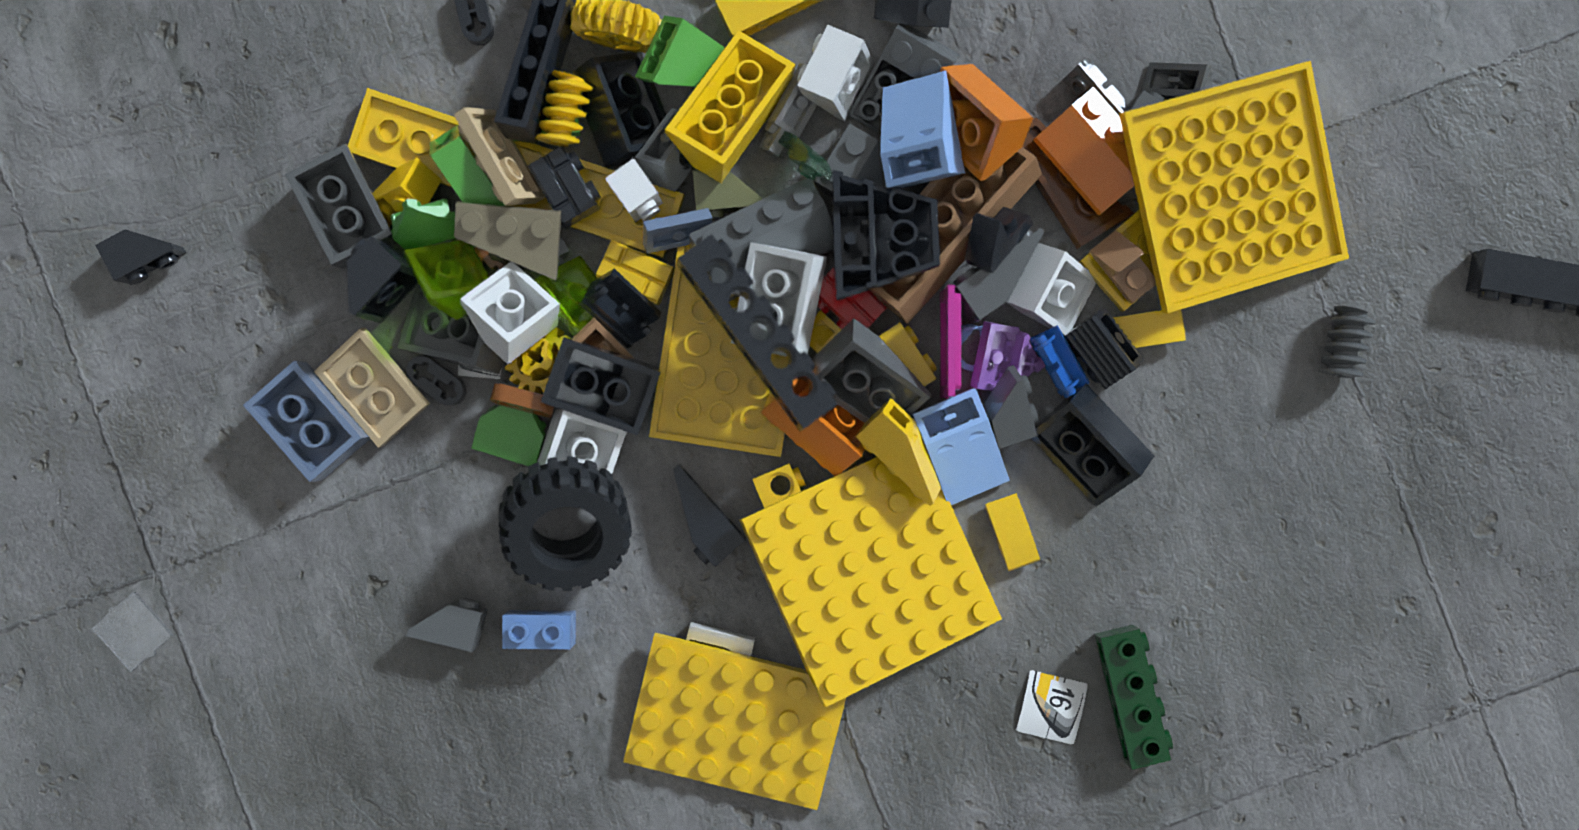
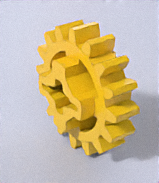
(526, 368)

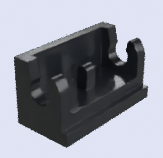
(620, 308)

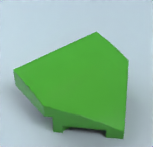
(423, 224)
(510, 435)

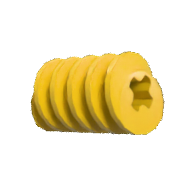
(564, 109)

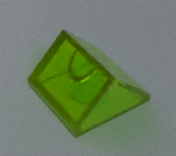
(447, 273)
(569, 291)

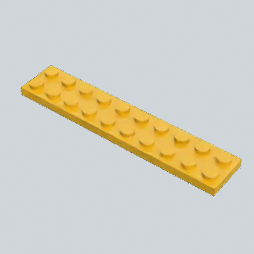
(399, 131)

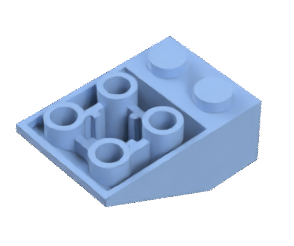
(919, 132)
(961, 446)

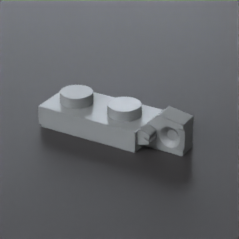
(789, 115)

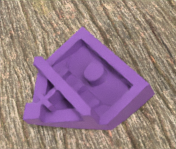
(1001, 348)

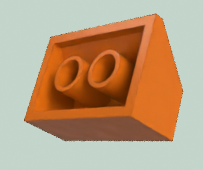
(986, 119)
(1090, 150)
(828, 439)

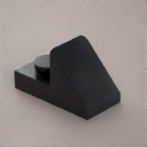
(995, 237)

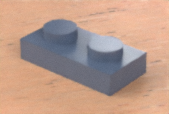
(673, 230)

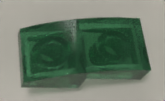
(809, 161)

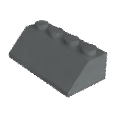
(788, 219)

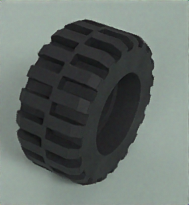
(566, 561)

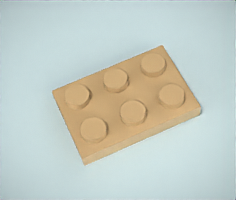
(498, 157)
(371, 387)

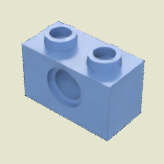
(538, 629)

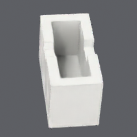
(635, 191)

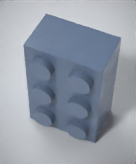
(306, 421)

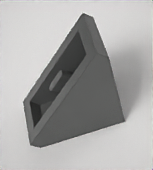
(1175, 79)

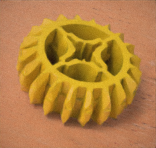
(615, 24)

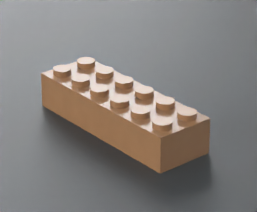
(957, 202)

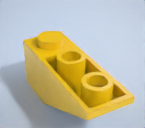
(899, 445)

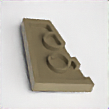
(514, 233)

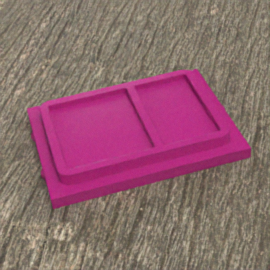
(950, 342)

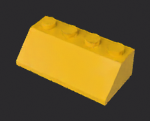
(730, 105)

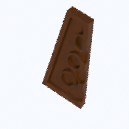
(1067, 204)

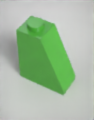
(678, 54)
(458, 164)

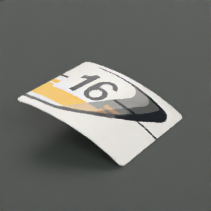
(1052, 707)

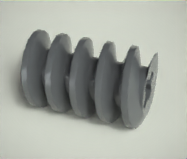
(1347, 342)

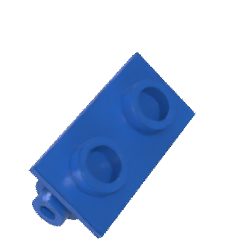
(1059, 361)

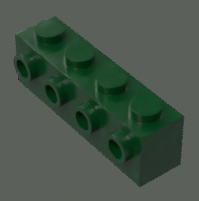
(1133, 696)

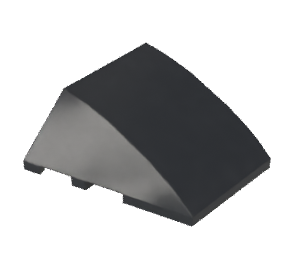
(880, 235)

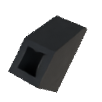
(134, 255)

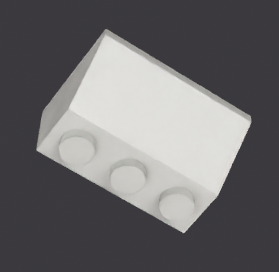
(791, 285)

